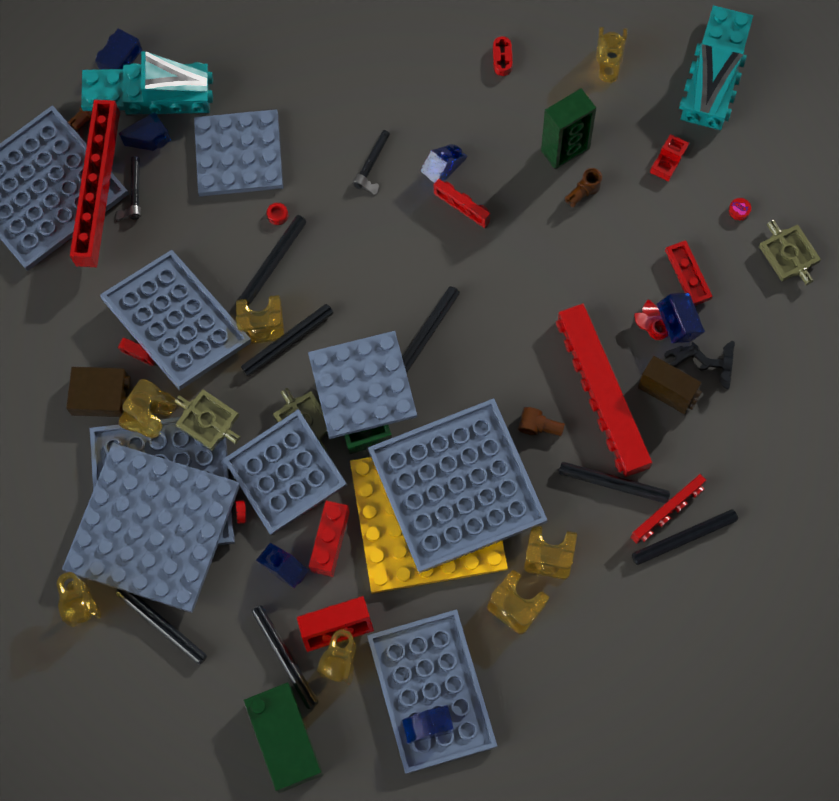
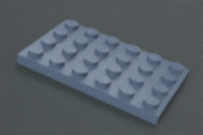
(175, 319)
(425, 669)

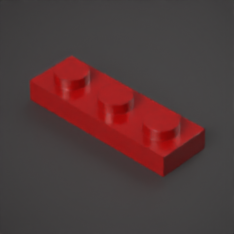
(462, 202)
(688, 272)

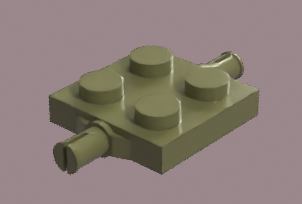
(789, 252)
(309, 408)
(207, 419)

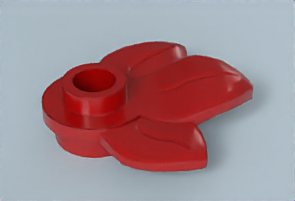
(651, 319)

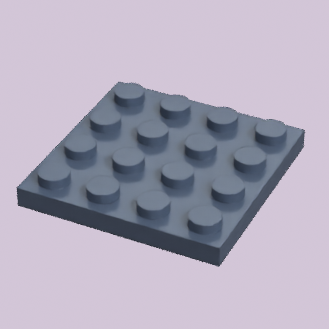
(238, 153)
(362, 384)
(285, 472)

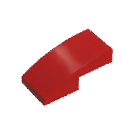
(669, 157)

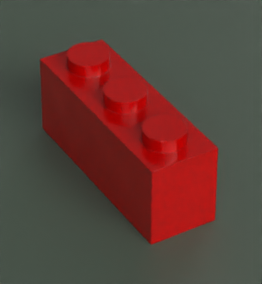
(329, 538)
(320, 625)

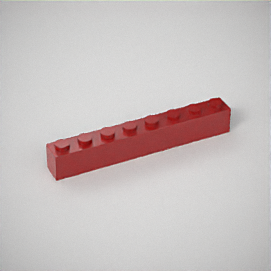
(95, 184)
(603, 390)

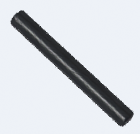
(273, 259)
(429, 327)
(287, 339)
(614, 482)
(685, 537)
(163, 626)
(285, 657)

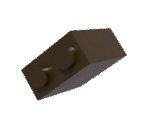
(670, 385)
(97, 391)

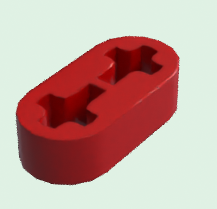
(498, 56)
(135, 350)

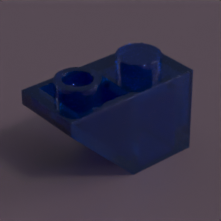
(443, 162)

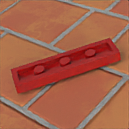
(662, 516)

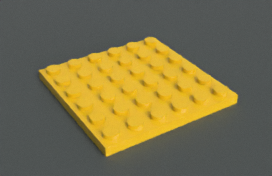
(385, 547)

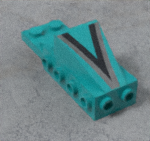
(716, 69)
(151, 87)

